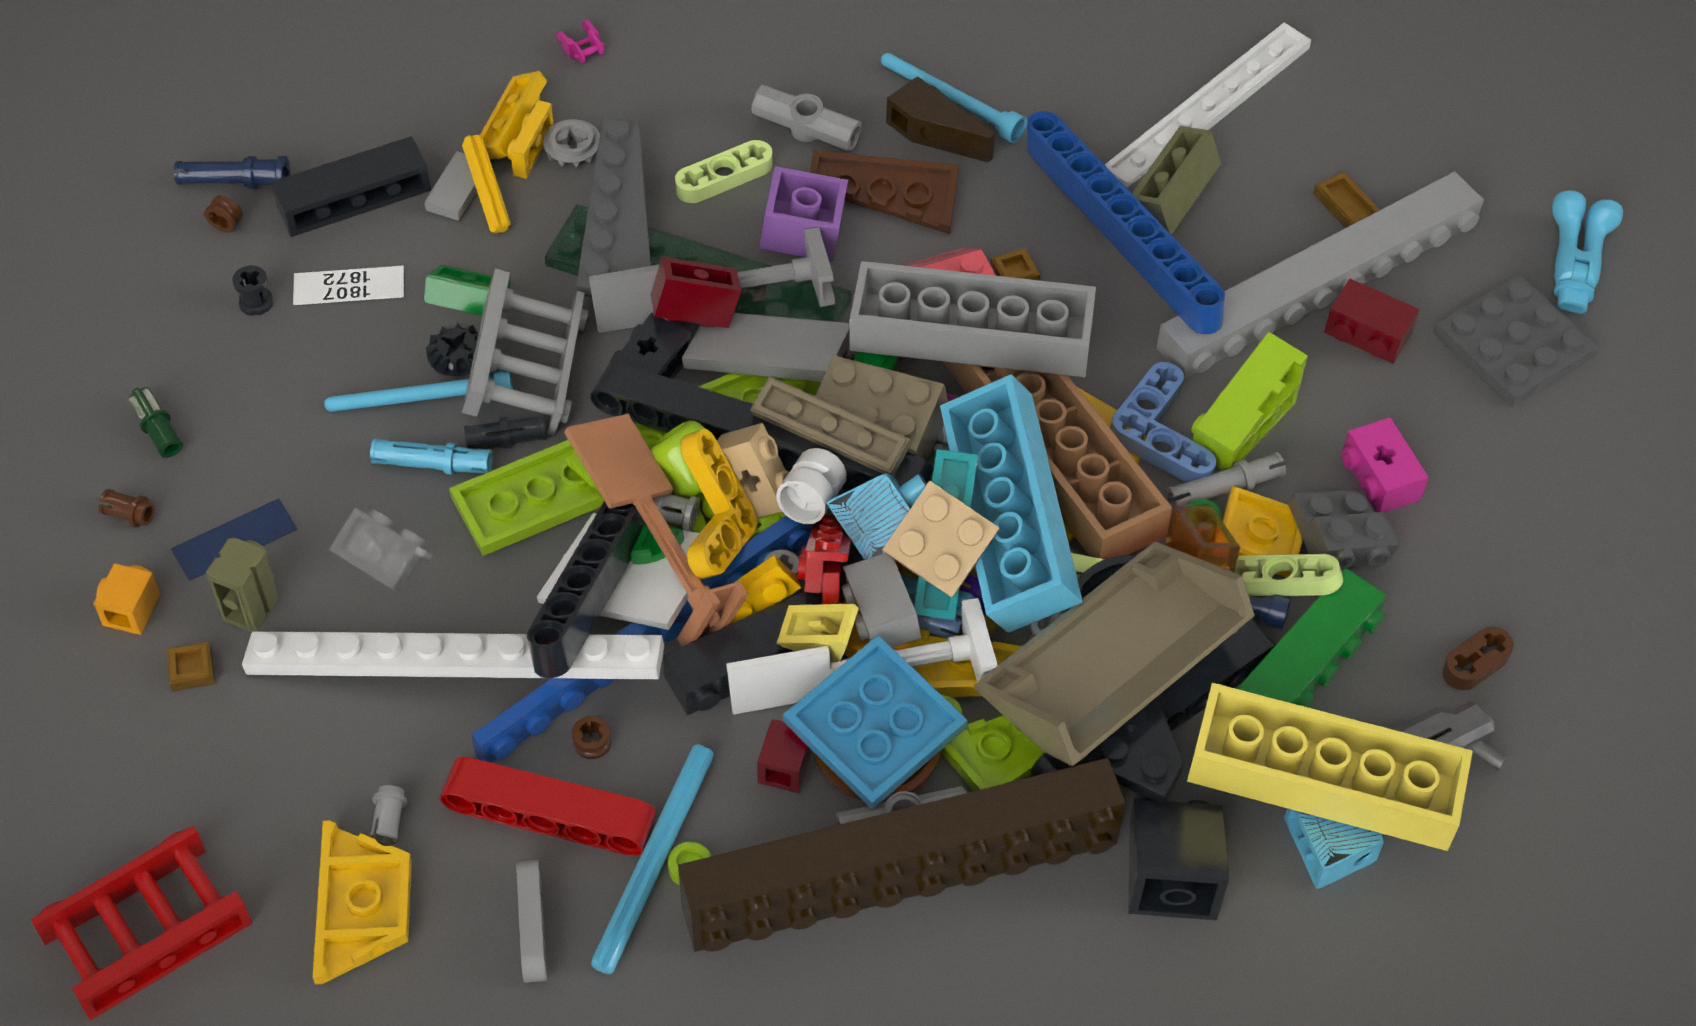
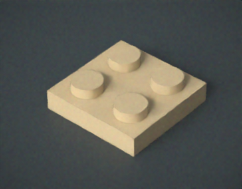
(940, 539)

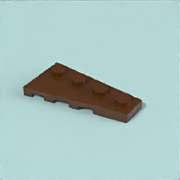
(895, 186)

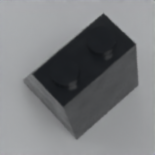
(1177, 859)

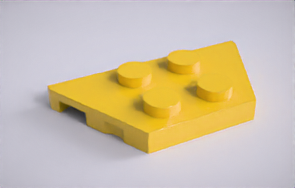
(359, 903)

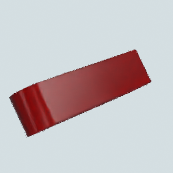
(548, 806)

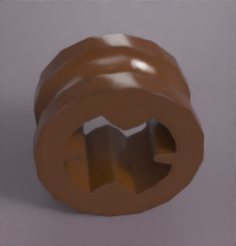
(223, 213)
(594, 749)

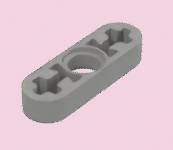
(531, 921)

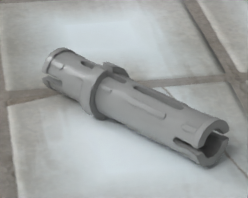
(1242, 475)

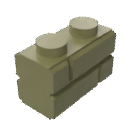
(243, 584)

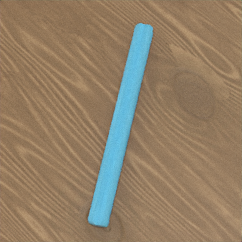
(652, 860)

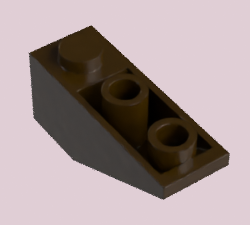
(934, 121)

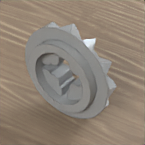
(583, 133)

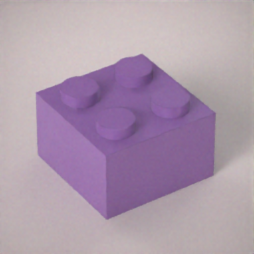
(798, 203)

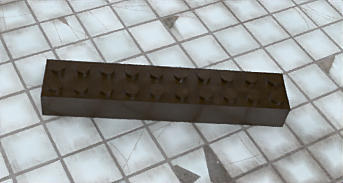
(900, 855)

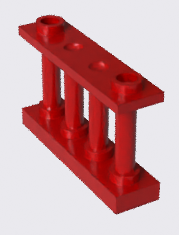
(150, 961)

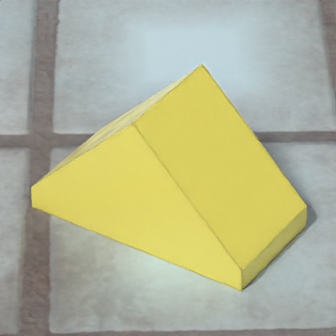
(817, 627)

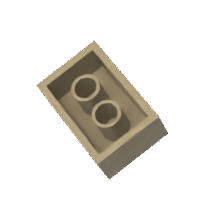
(888, 399)

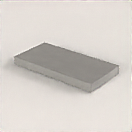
(768, 347)

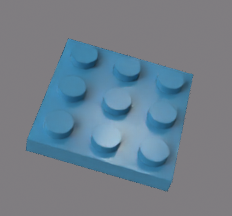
(875, 721)

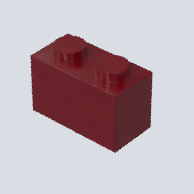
(695, 292)
(1371, 320)

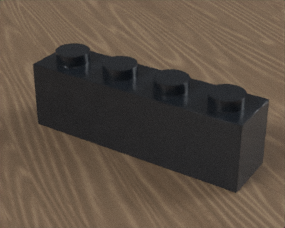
(351, 186)
(699, 668)

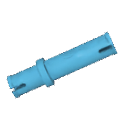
(438, 457)

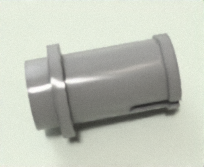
(387, 814)

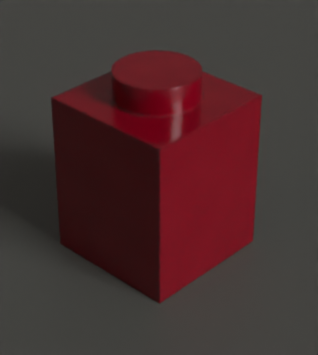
(783, 758)

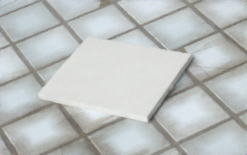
(645, 593)

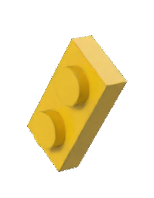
(529, 143)
(766, 586)

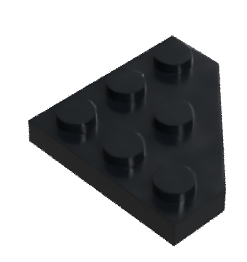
(1142, 754)

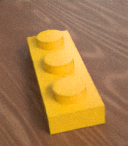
(510, 111)

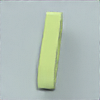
(746, 160)
(1295, 585)

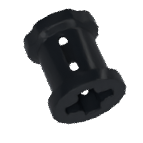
(249, 297)

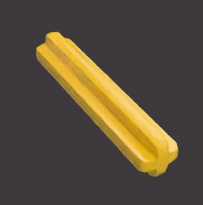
(486, 184)

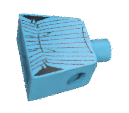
(875, 510)
(1332, 847)

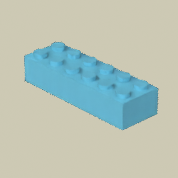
(1029, 561)

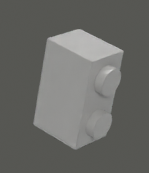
(882, 601)

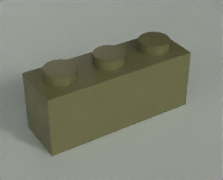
(1178, 175)

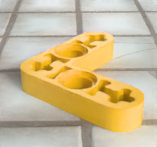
(733, 511)

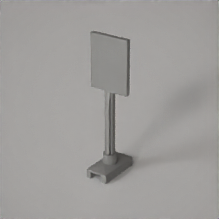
(625, 300)

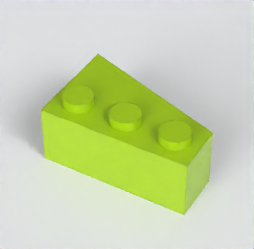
(1251, 402)

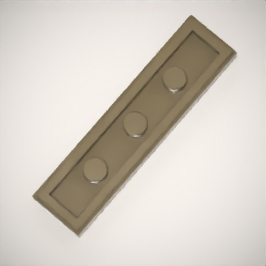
(831, 426)

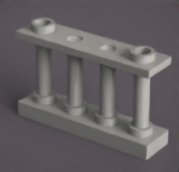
(489, 358)

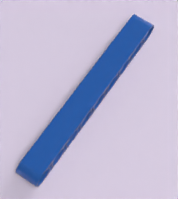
(1126, 223)

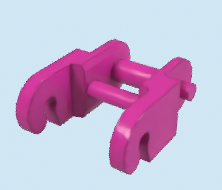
(573, 48)

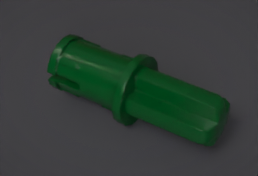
(155, 422)

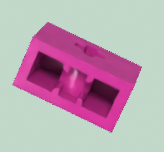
(1384, 465)

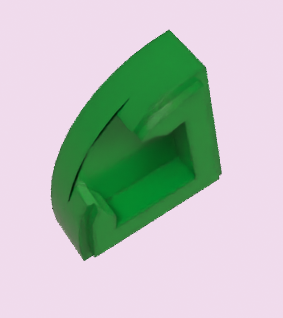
(647, 549)

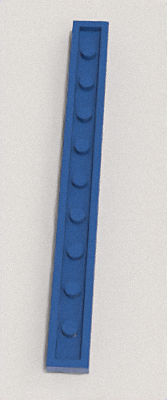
(539, 708)

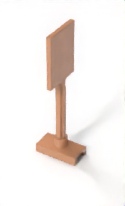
(630, 475)

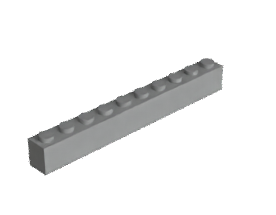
(1322, 270)

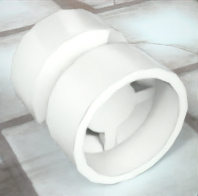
(810, 485)

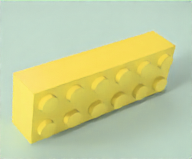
(1331, 766)

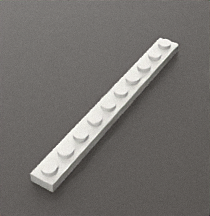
(442, 655)

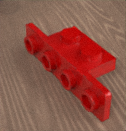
(826, 543)

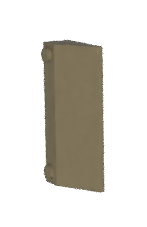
(1117, 650)

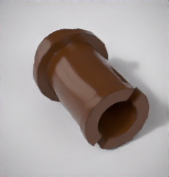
(135, 510)

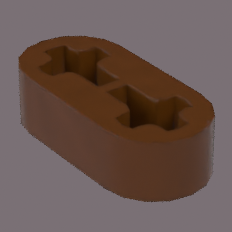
(1472, 651)

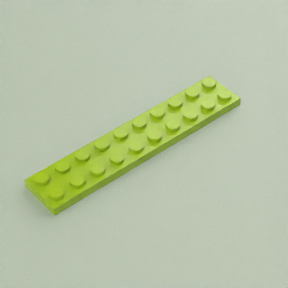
(546, 492)

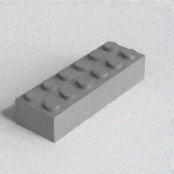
(972, 318)

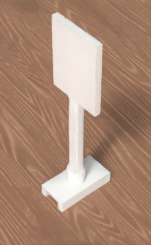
(792, 675)

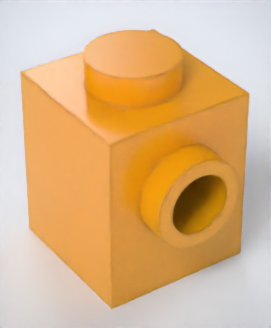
(127, 598)

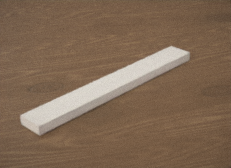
(1212, 101)

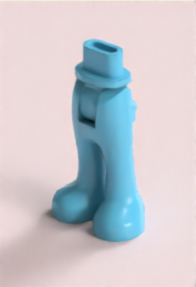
(1578, 270)

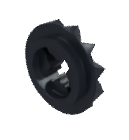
(452, 363)

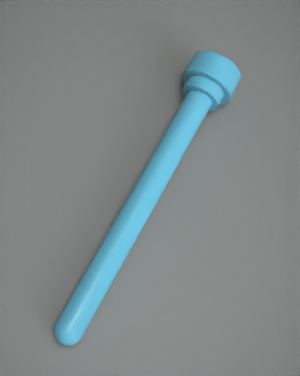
(1008, 124)
(410, 393)

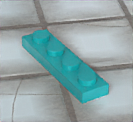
(955, 475)

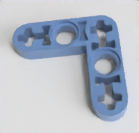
(1146, 423)

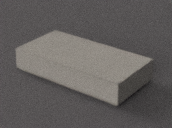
(453, 189)

